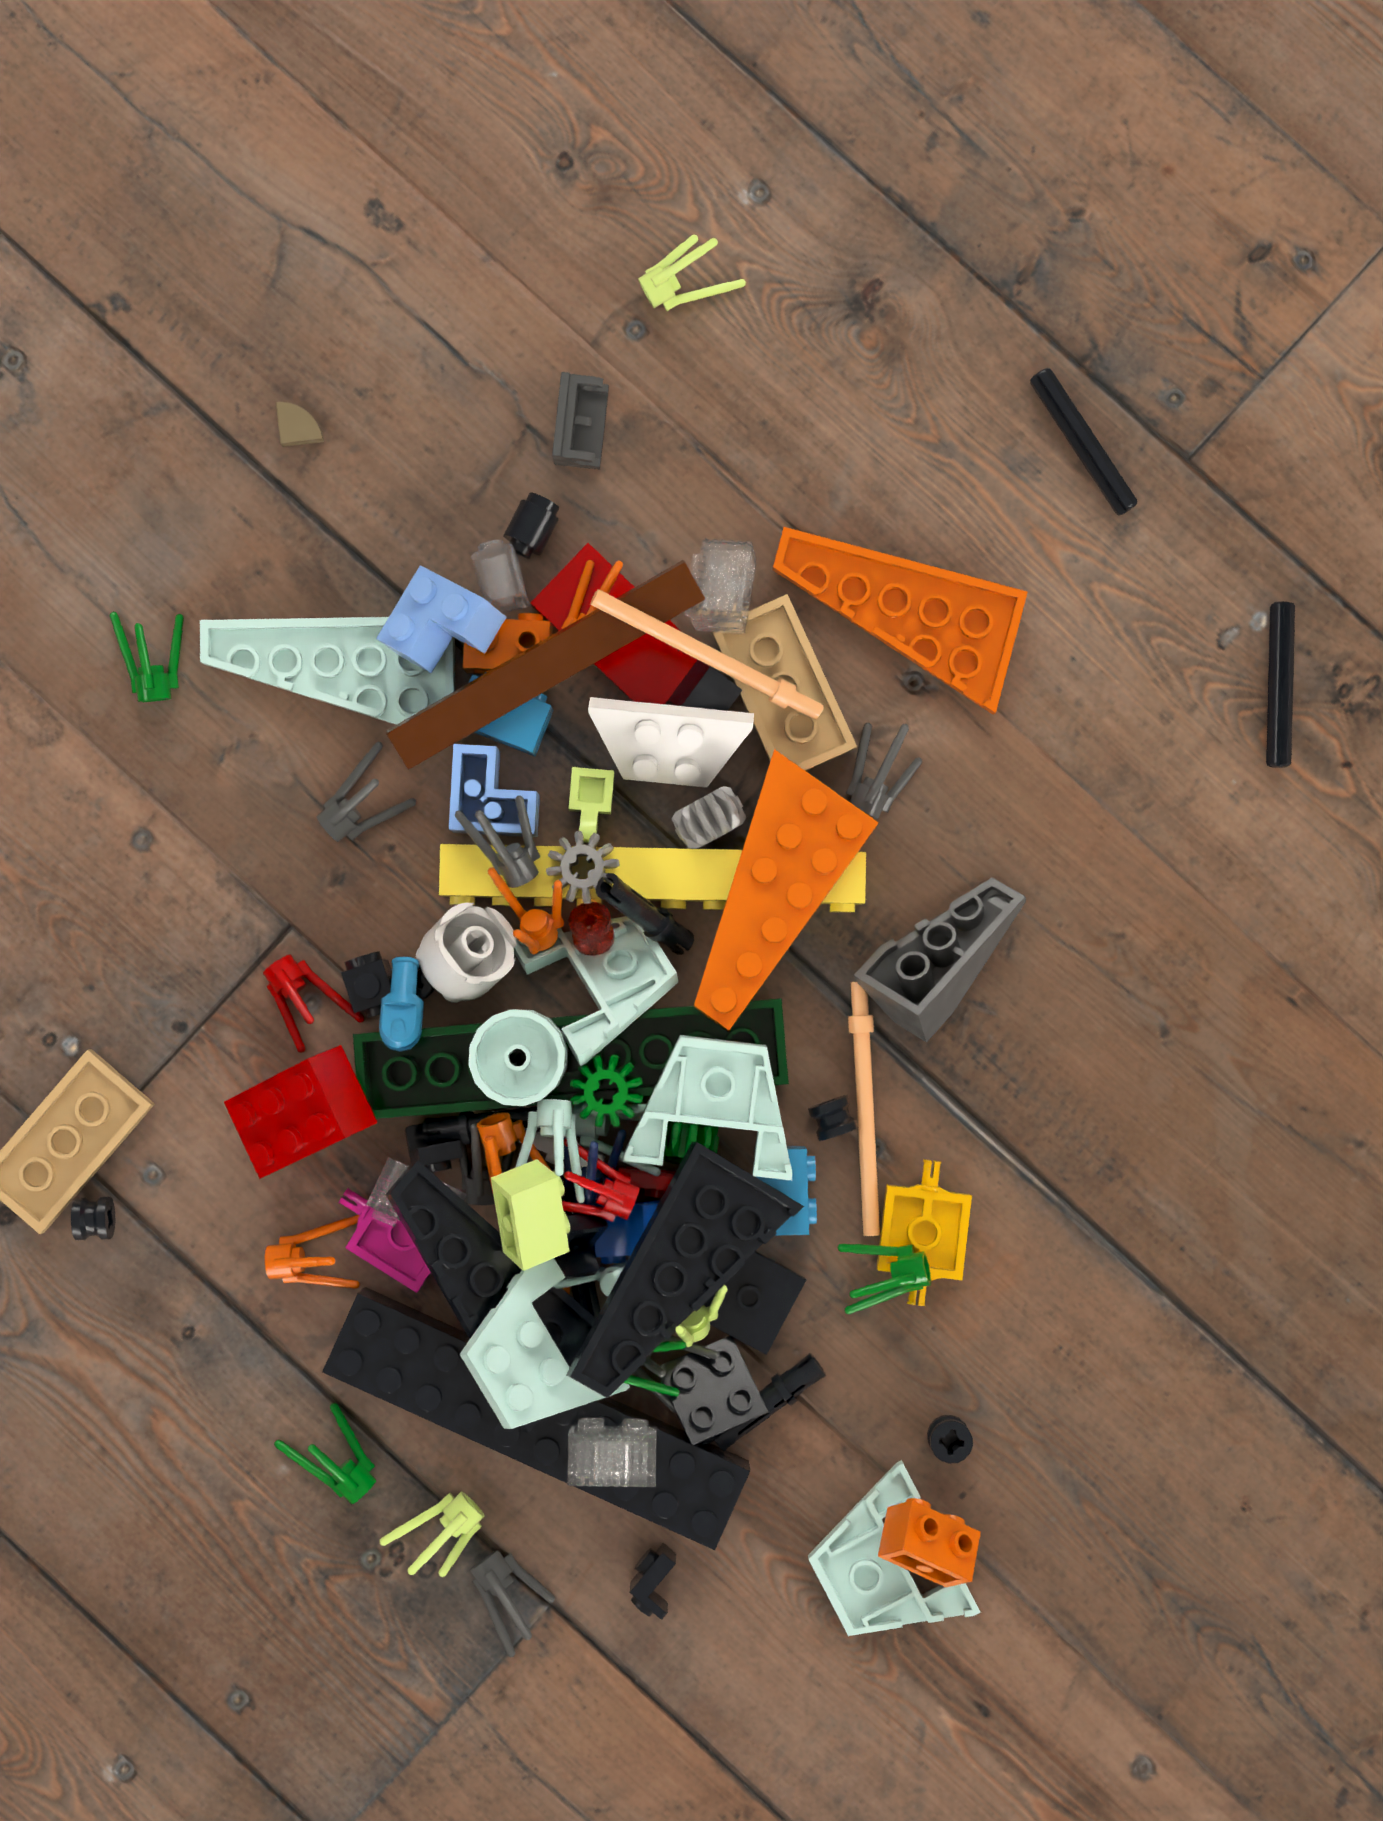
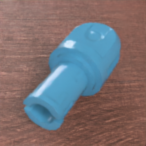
(401, 1008)

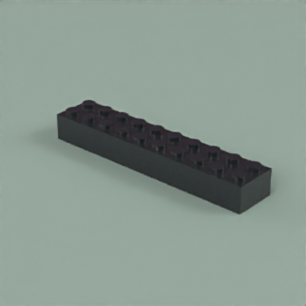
(419, 1368)

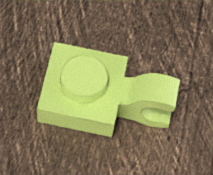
(591, 795)

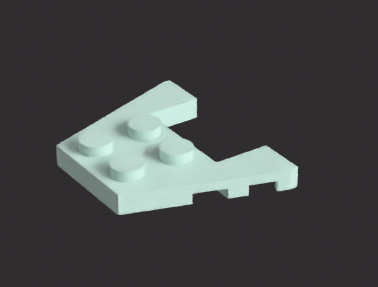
(620, 982)
(720, 1087)
(518, 1359)
(870, 1590)

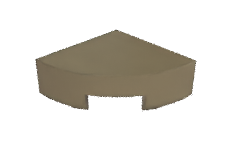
(297, 425)

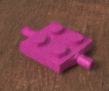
(384, 1245)

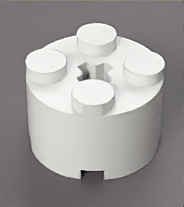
(467, 952)

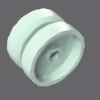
(501, 1036)

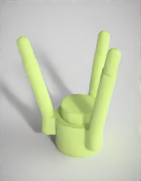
(661, 283)
(697, 1324)
(459, 1517)

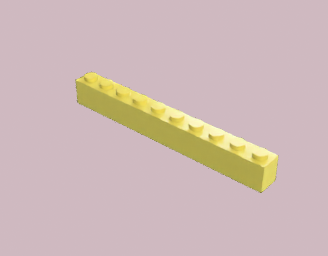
(655, 873)

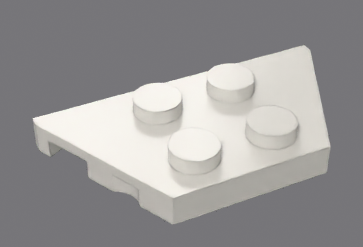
(668, 740)

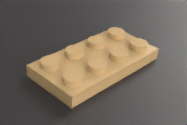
(781, 649)
(68, 1140)

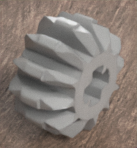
(709, 818)
(571, 859)

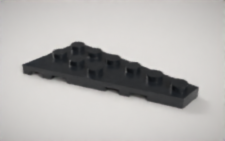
(689, 1250)
(470, 1260)

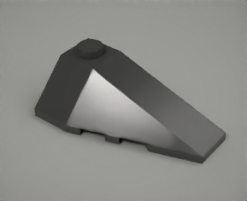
(933, 967)

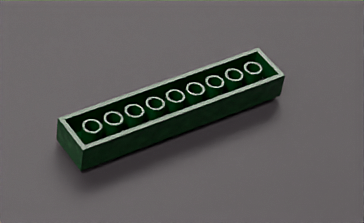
(438, 1079)

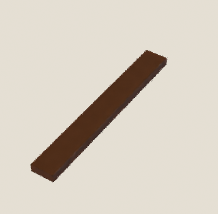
(540, 668)

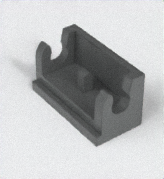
(580, 421)

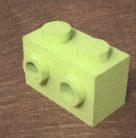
(531, 1214)

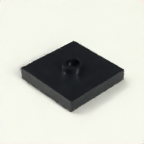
(758, 1301)

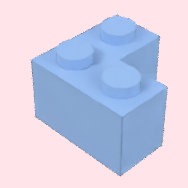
(434, 613)
(476, 788)

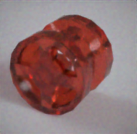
(601, 933)

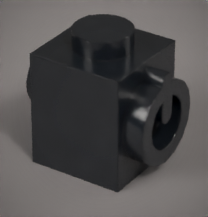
(367, 982)

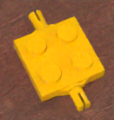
(931, 1222)

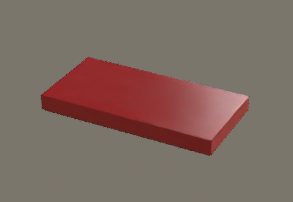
(643, 668)

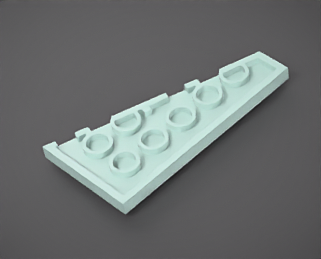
(328, 662)

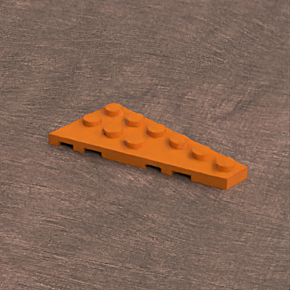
(932, 616)
(789, 864)

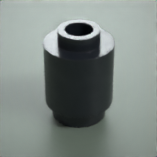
(532, 525)

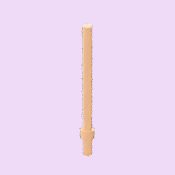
(779, 692)
(861, 1025)

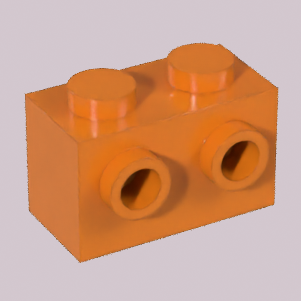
(511, 639)
(929, 1543)

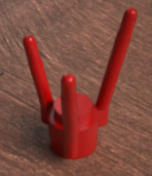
(286, 980)
(615, 1196)

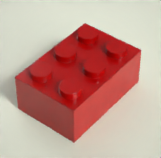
(300, 1111)

